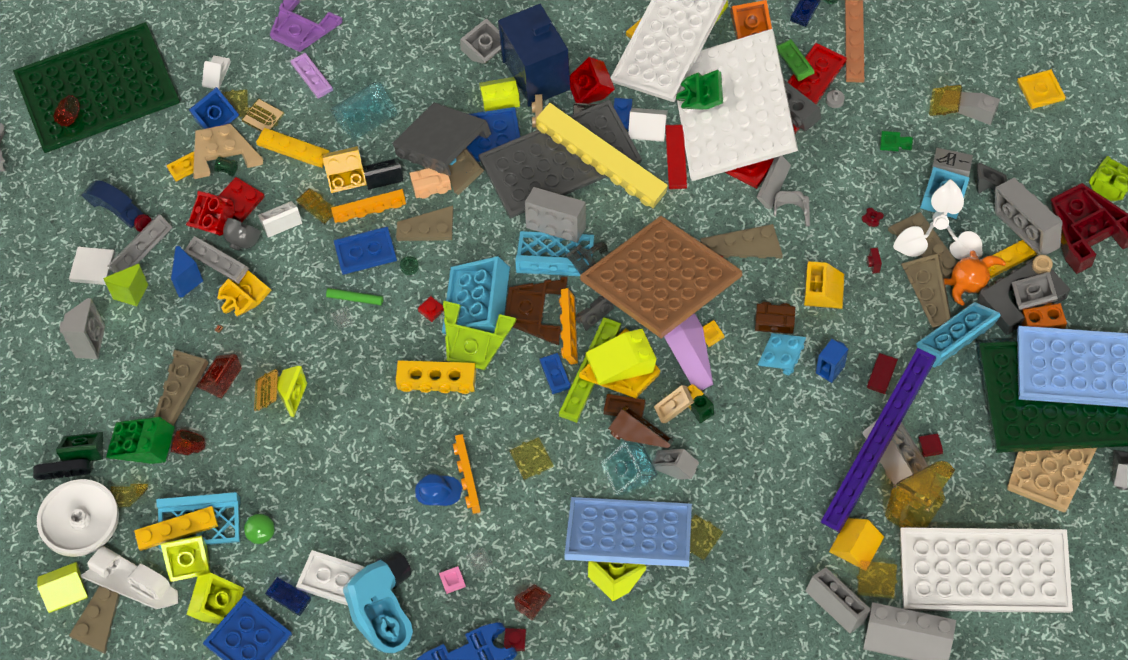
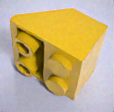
(344, 169)
(823, 286)

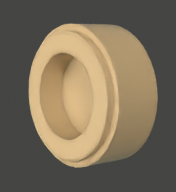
(1042, 264)

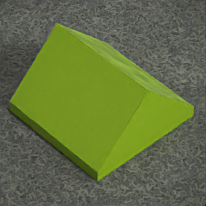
(127, 285)

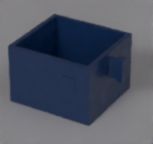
(534, 53)

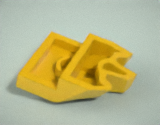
(243, 296)

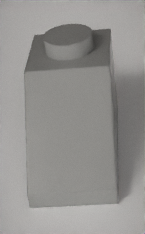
(675, 463)

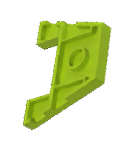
(470, 344)

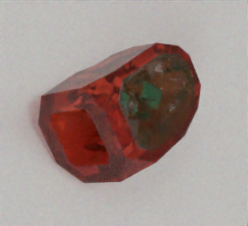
(67, 111)
(187, 442)

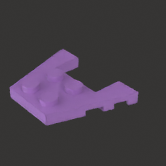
(298, 31)

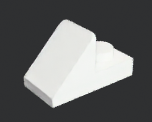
(215, 72)

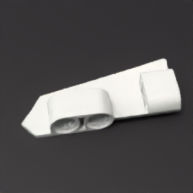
(130, 580)

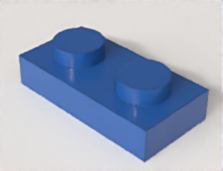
(623, 108)
(555, 373)

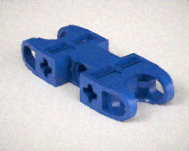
(472, 650)

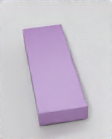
(311, 75)

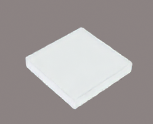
(91, 265)

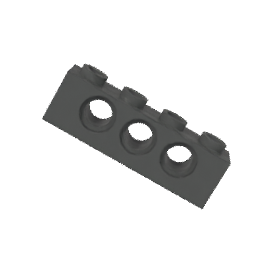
(802, 110)

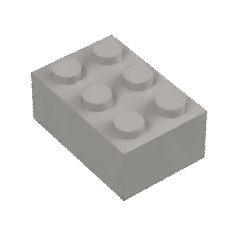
(555, 214)

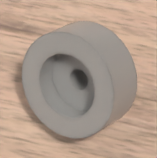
(835, 99)

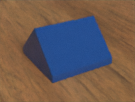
(213, 110)
(184, 272)

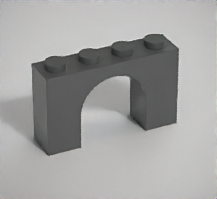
(997, 296)

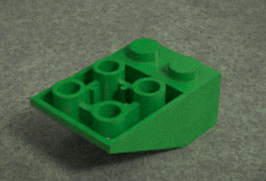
(141, 440)

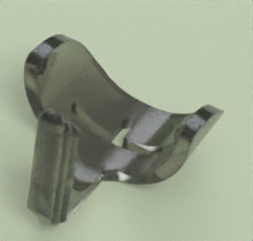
(581, 265)

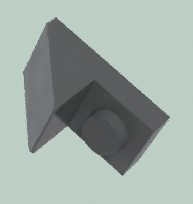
(988, 178)

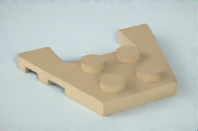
(221, 142)

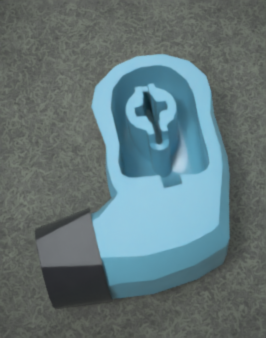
(374, 605)

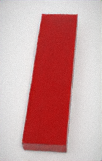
(676, 157)

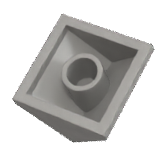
(1034, 291)

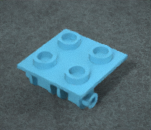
(782, 352)

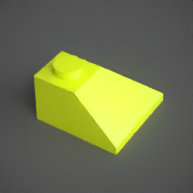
(291, 388)

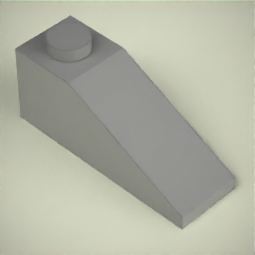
(978, 106)

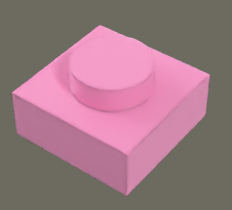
(452, 580)

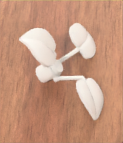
(944, 200)

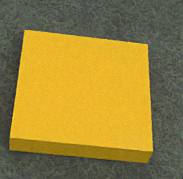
(1041, 89)

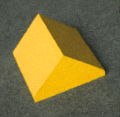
(857, 541)

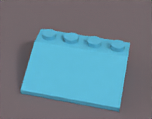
(480, 291)

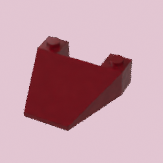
(1085, 222)

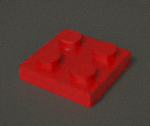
(244, 198)

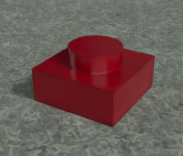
(874, 260)
(515, 638)

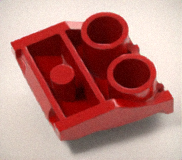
(210, 213)

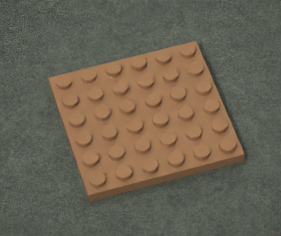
(661, 276)

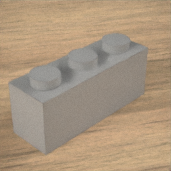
(838, 600)

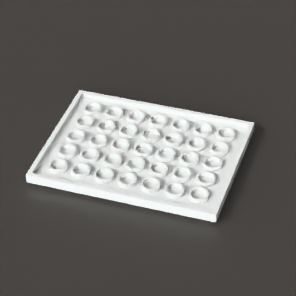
(754, 114)

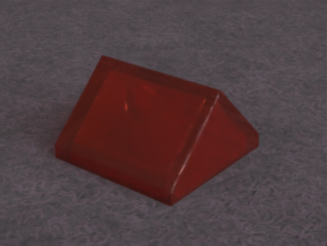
(220, 375)

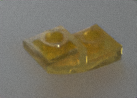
(315, 205)

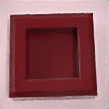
(930, 445)

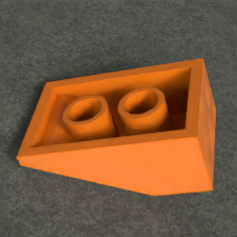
(750, 18)

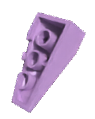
(690, 350)

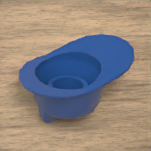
(438, 490)

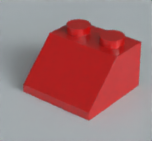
(590, 82)

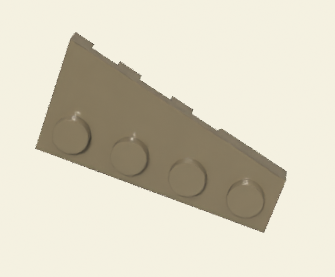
(464, 171)
(751, 242)
(929, 285)
(182, 380)

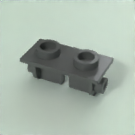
(598, 310)

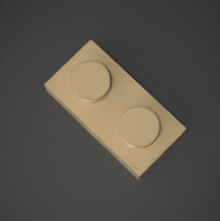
(537, 108)
(673, 404)

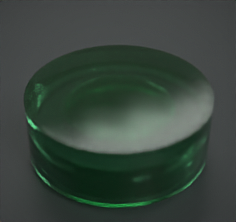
(409, 265)

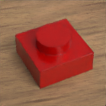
(431, 309)

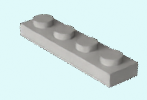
(141, 244)
(216, 259)

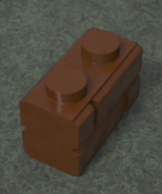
(775, 318)

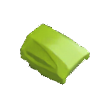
(1110, 180)

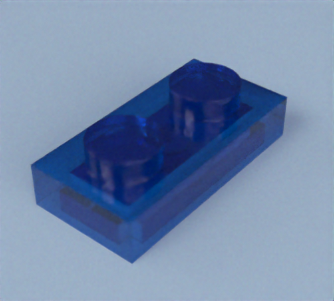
(804, 11)
(288, 596)

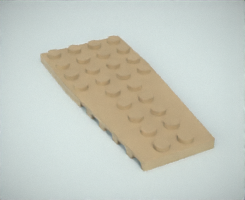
(1050, 475)

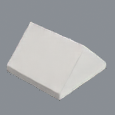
(647, 124)
(280, 219)

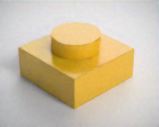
(712, 333)

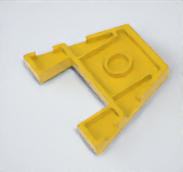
(631, 386)

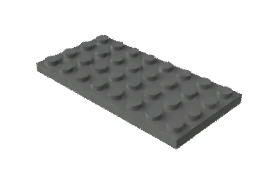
(544, 164)

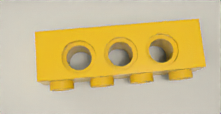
(427, 370)

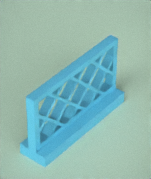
(547, 265)
(195, 503)

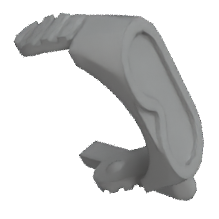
(796, 198)

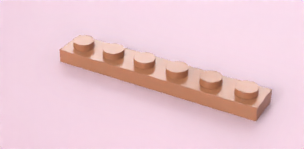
(854, 40)

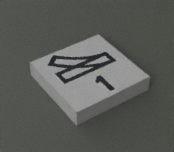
(953, 161)

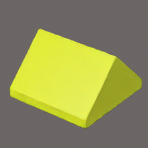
(186, 558)
(61, 587)

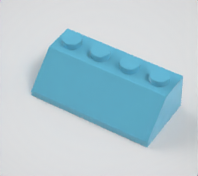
(958, 332)

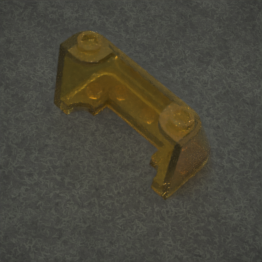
(919, 496)

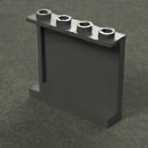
(439, 137)

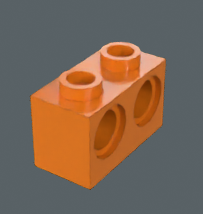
(1042, 316)

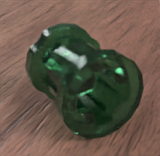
(226, 166)

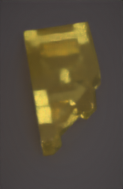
(128, 495)

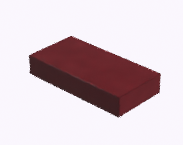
(882, 373)

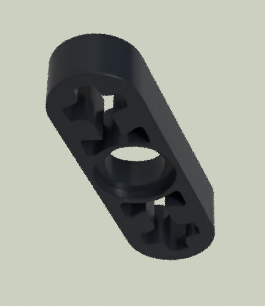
(60, 469)

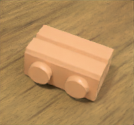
(429, 182)

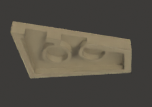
(427, 227)
(96, 620)

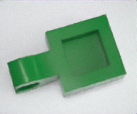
(892, 141)

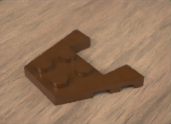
(527, 306)

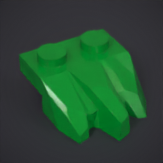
(701, 91)

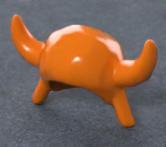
(971, 275)

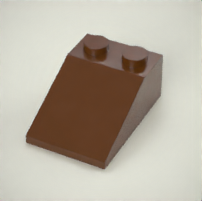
(635, 428)

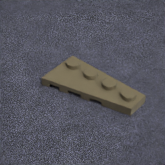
(935, 245)

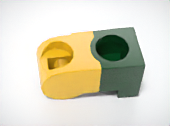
(702, 406)

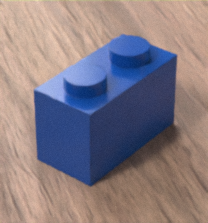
(832, 360)

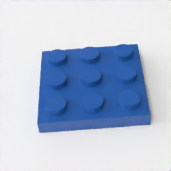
(503, 129)
(247, 634)

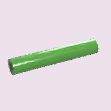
(354, 296)

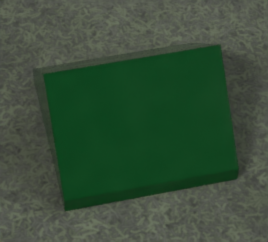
(81, 446)

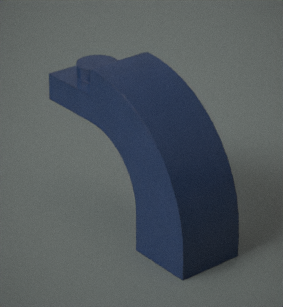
(107, 196)

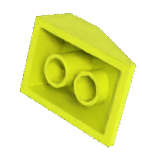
(622, 357)

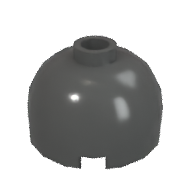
(240, 235)

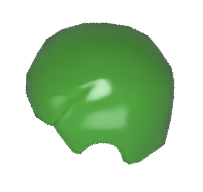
(259, 528)

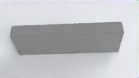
(773, 181)

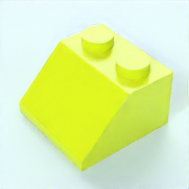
(499, 94)
(615, 578)
(213, 598)

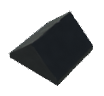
(383, 173)

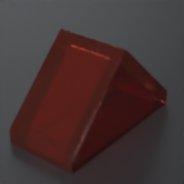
(531, 601)

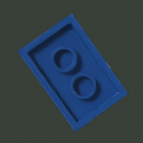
(365, 250)

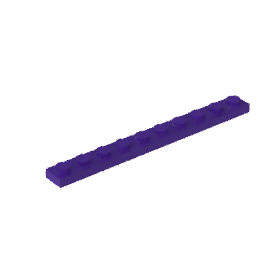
(878, 440)

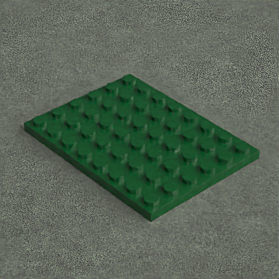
(110, 77)
(1042, 424)

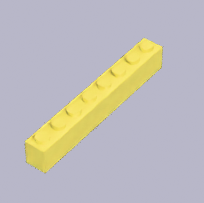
(601, 155)

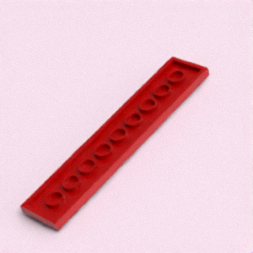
(826, 67)

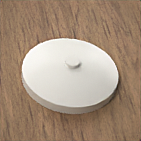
(77, 517)

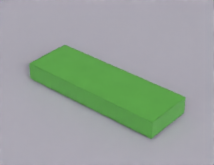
(795, 60)

